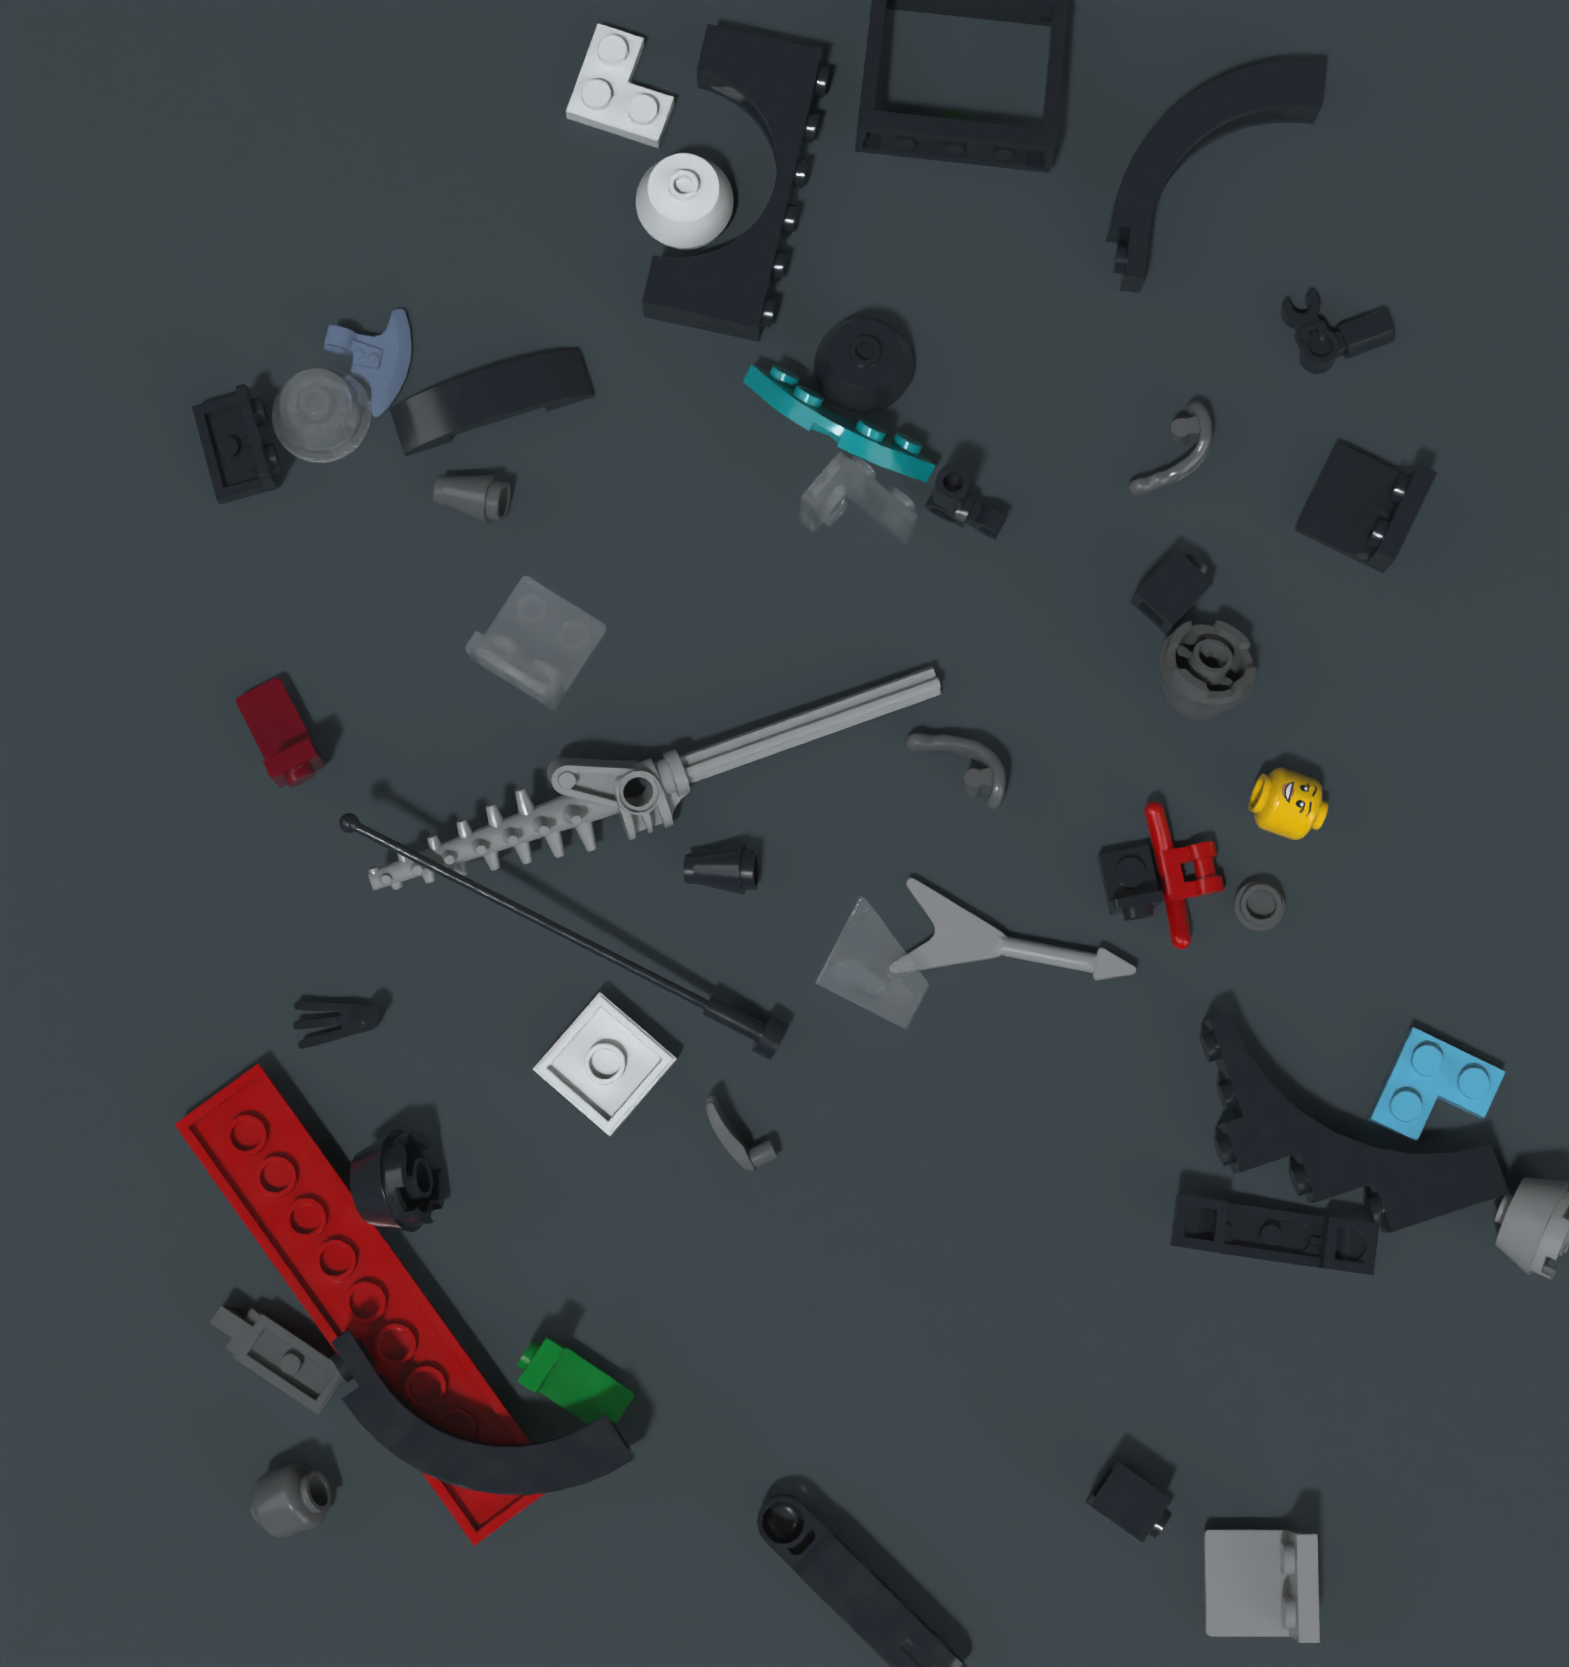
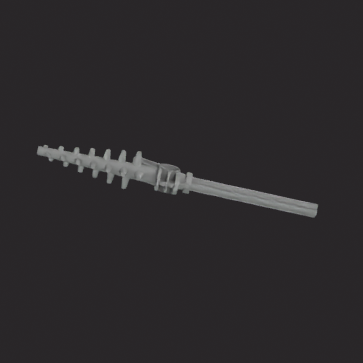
(596, 786)

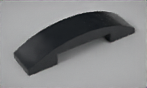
(489, 397)
(1274, 1235)

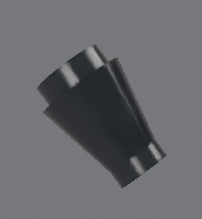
(725, 869)

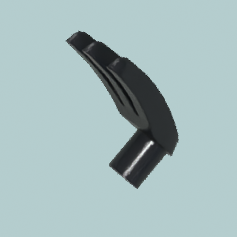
(354, 1020)

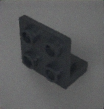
(1364, 507)

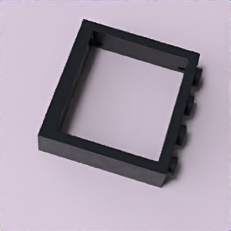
(963, 139)

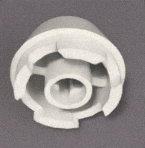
(684, 201)

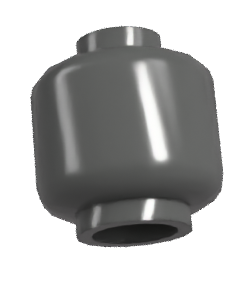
(290, 1500)

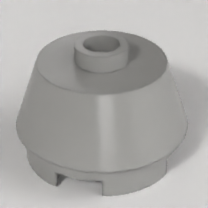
(1535, 1225)

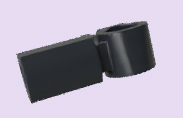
(1322, 347)
(958, 505)

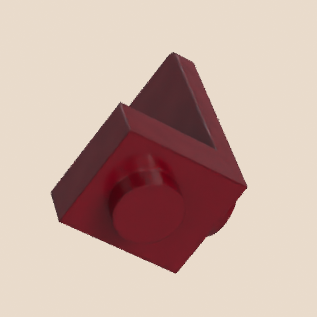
(280, 734)

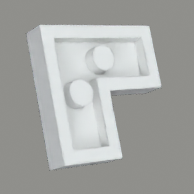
(609, 99)

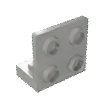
(1261, 1583)

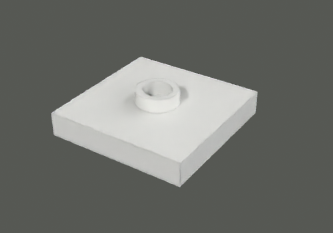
(605, 1064)

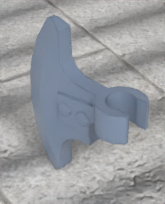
(378, 359)

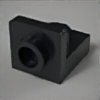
(1130, 882)

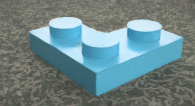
(1429, 1071)

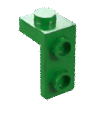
(572, 1381)

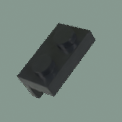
(235, 445)

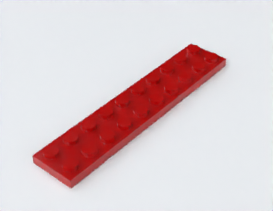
(348, 1273)

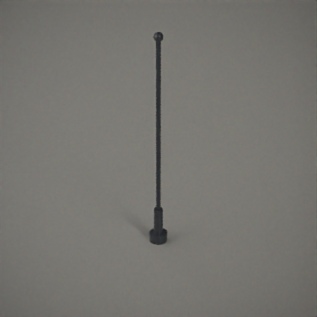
(766, 1035)

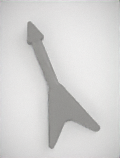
(967, 939)

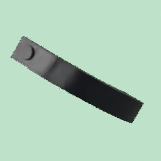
(1237, 100)
(466, 1461)

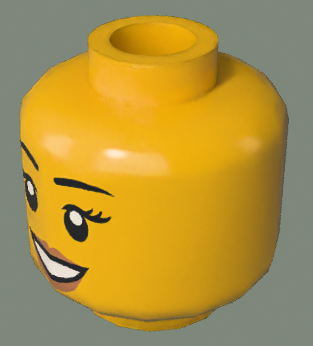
(1288, 803)

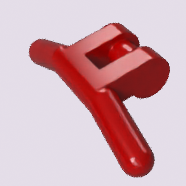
(1171, 876)

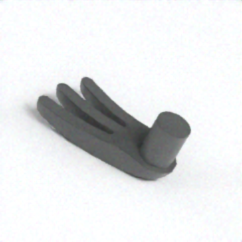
(734, 1143)

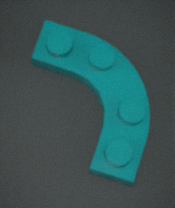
(862, 439)

